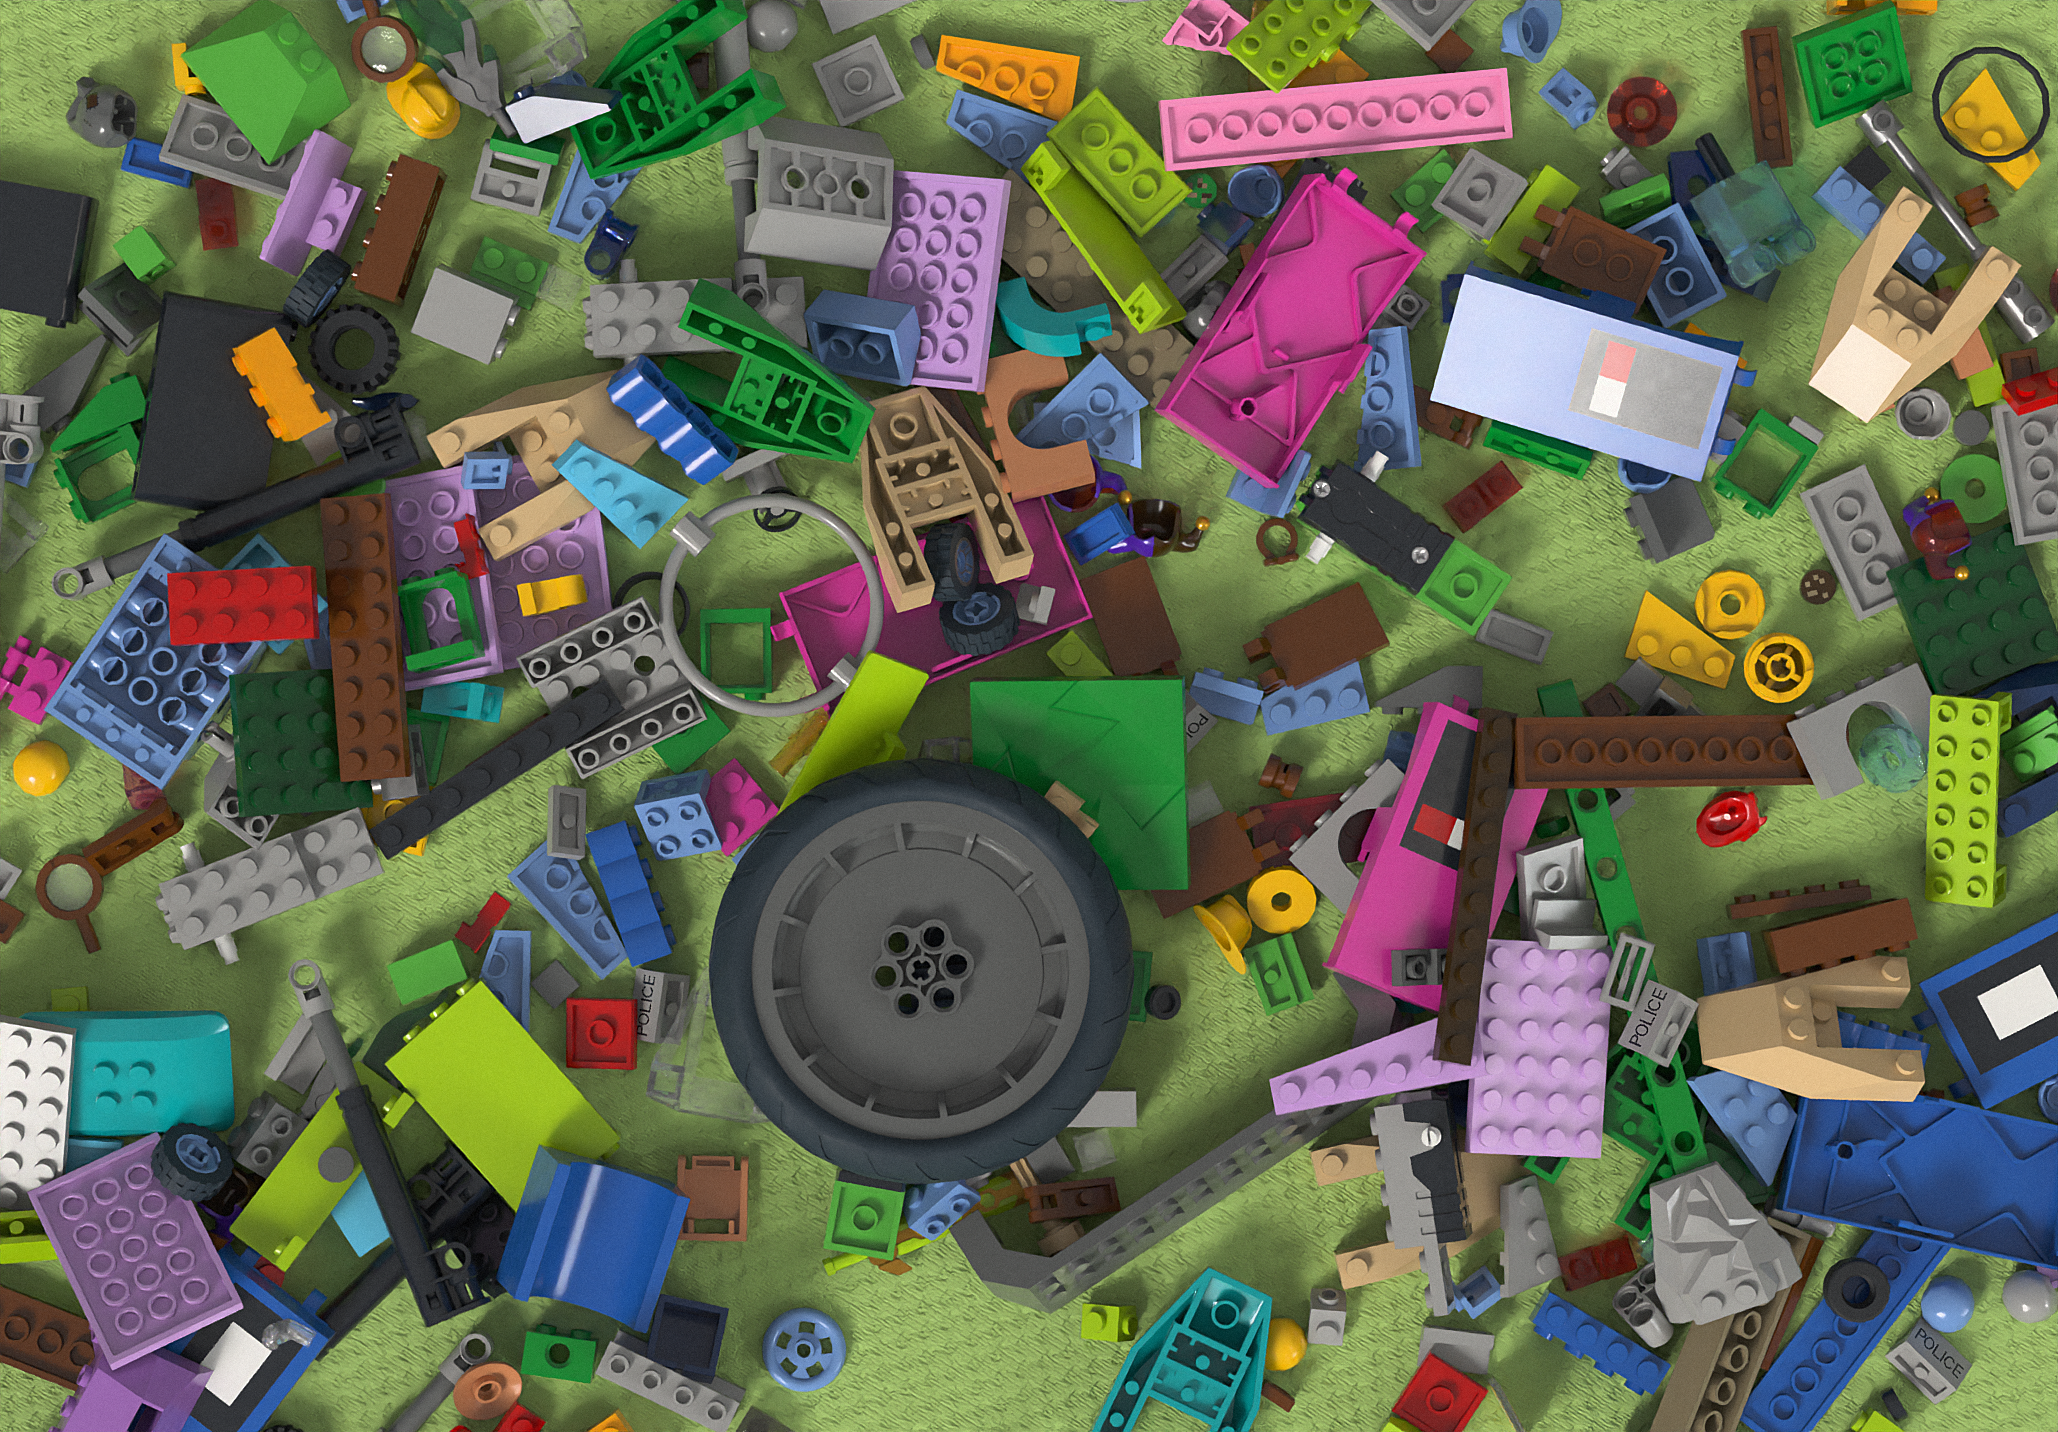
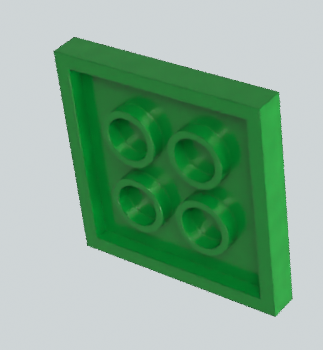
(1852, 63)

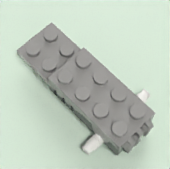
(265, 882)

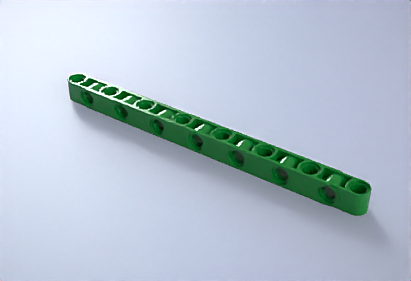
(1619, 909)

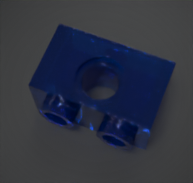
(1681, 168)

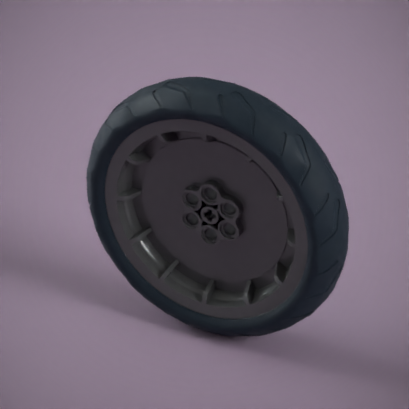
(1029, 1016)

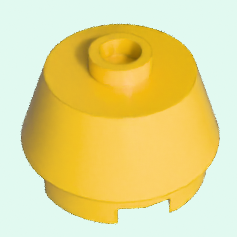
(1778, 667)

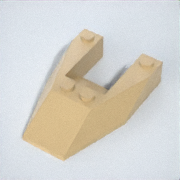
(1887, 329)
(542, 427)
(926, 470)
(1790, 1033)
(1380, 1259)

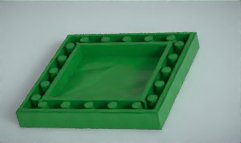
(1111, 745)

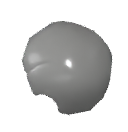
(771, 25)
(1923, 413)
(2030, 1296)

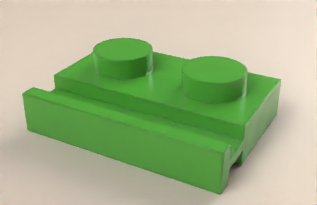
(1422, 189)
(1636, 202)
(509, 270)
(2032, 744)
(1278, 974)

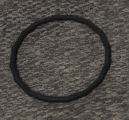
(1973, 155)

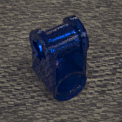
(610, 243)

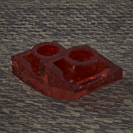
(217, 214)
(1482, 496)
(1597, 1263)

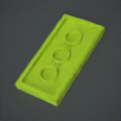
(1118, 162)

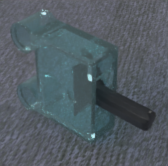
(1746, 212)

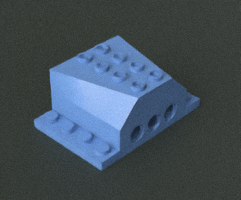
(139, 691)

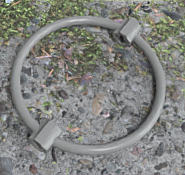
(694, 536)

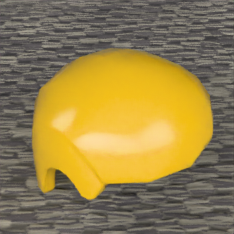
(40, 768)
(1285, 1344)

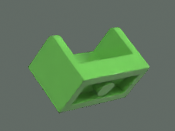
(144, 255)
(428, 971)

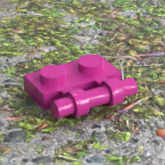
(39, 684)

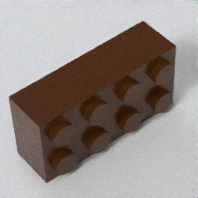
(399, 230)
(1840, 934)

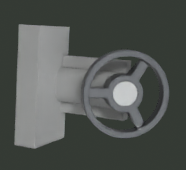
(764, 478)

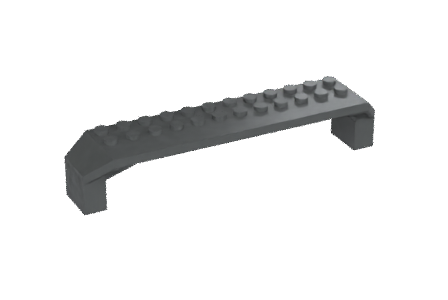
(1055, 1281)

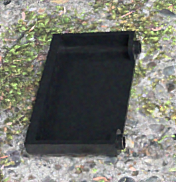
(44, 250)
(200, 425)

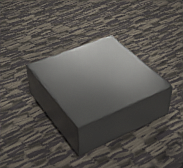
(555, 984)

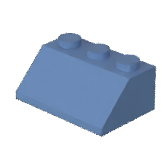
(1685, 276)
(864, 336)

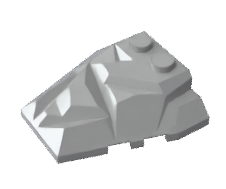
(1714, 1248)

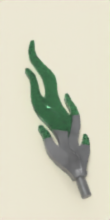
(477, 81)
(383, 1046)

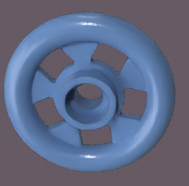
(789, 1323)

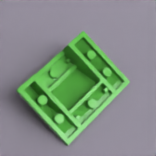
(269, 78)

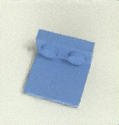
(1271, 500)
(677, 815)

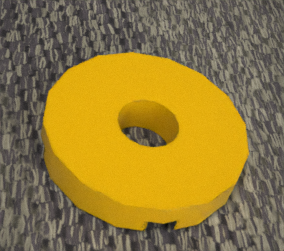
(1750, 604)
(1286, 917)

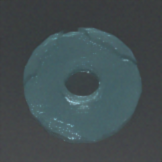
(1905, 746)

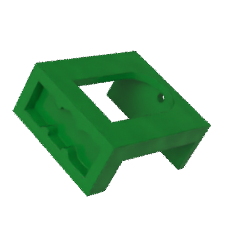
(72, 467)
(412, 595)

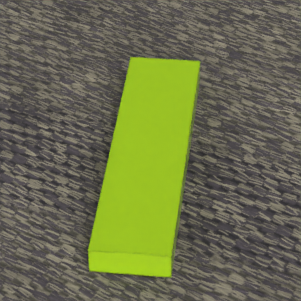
(1987, 384)

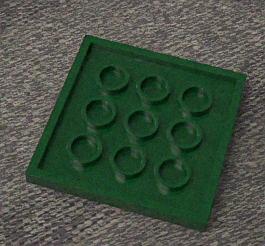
(1977, 625)
(289, 745)

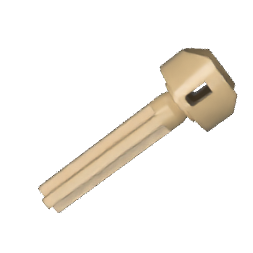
(1059, 1233)

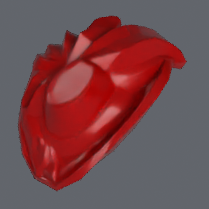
(1729, 819)

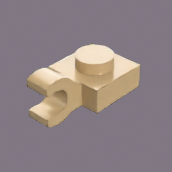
(1070, 804)

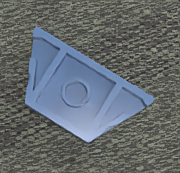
(1750, 1116)

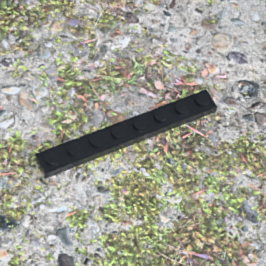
(497, 769)

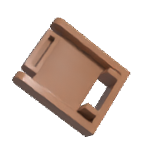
(714, 1193)

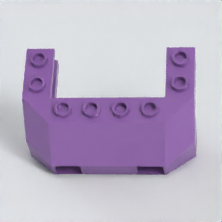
(111, 1398)

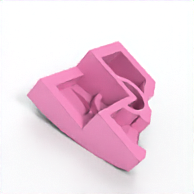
(1207, 26)

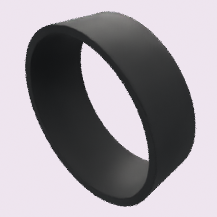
(628, 584)

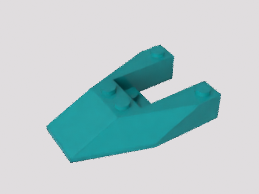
(1197, 1358)

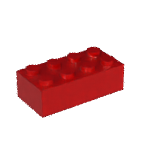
(243, 605)

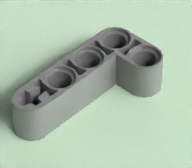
(1642, 1309)

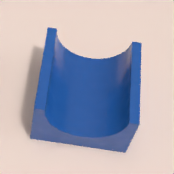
(593, 1236)

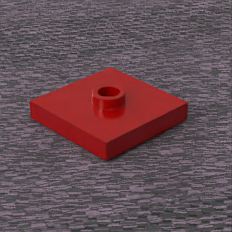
(601, 1033)
(1439, 1397)

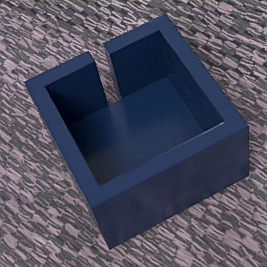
(687, 1336)

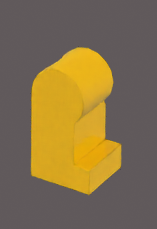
(552, 595)

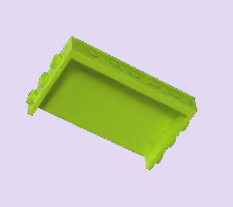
(496, 1090)

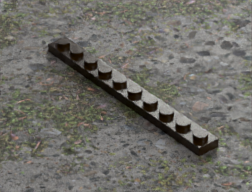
(1475, 887)

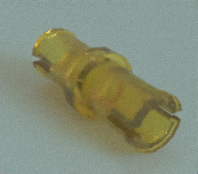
(799, 745)

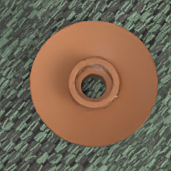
(487, 1390)

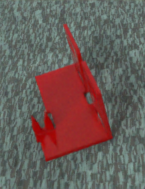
(468, 542)
(480, 930)

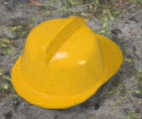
(424, 103)
(1229, 927)

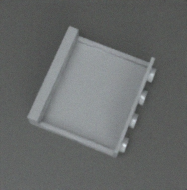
(702, 1402)

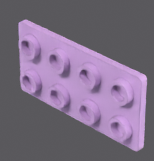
(316, 207)

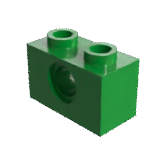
(539, 1361)

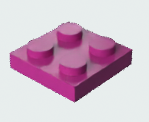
(737, 805)

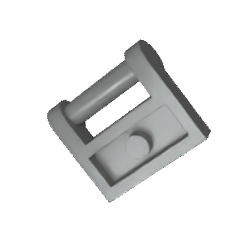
(510, 189)

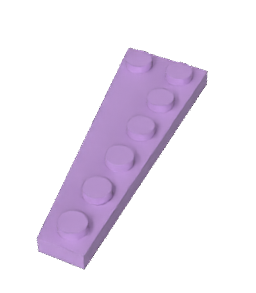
(1373, 1070)

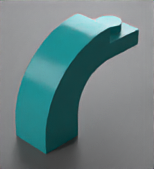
(1045, 330)
(464, 701)

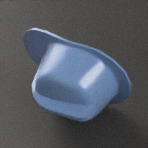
(1531, 29)

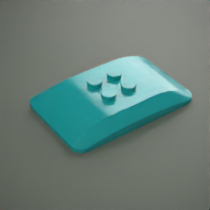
(148, 1071)

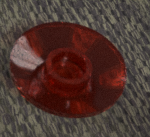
(1651, 96)

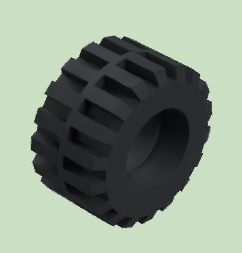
(330, 330)

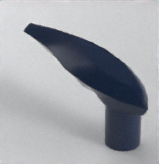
(382, 400)

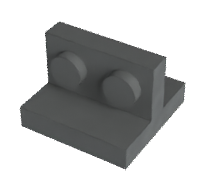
(122, 308)

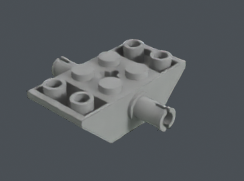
(221, 792)

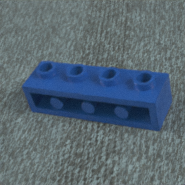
(1599, 1341)

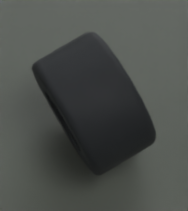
(1878, 1292)

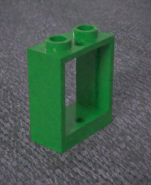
(1784, 435)
(739, 616)

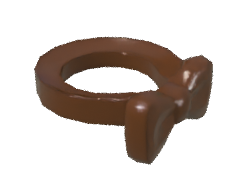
(1290, 555)

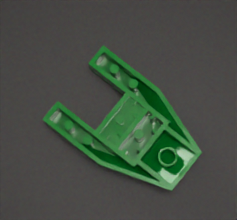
(660, 104)
(780, 392)
(1633, 1123)

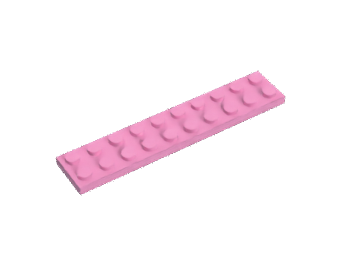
(1335, 119)

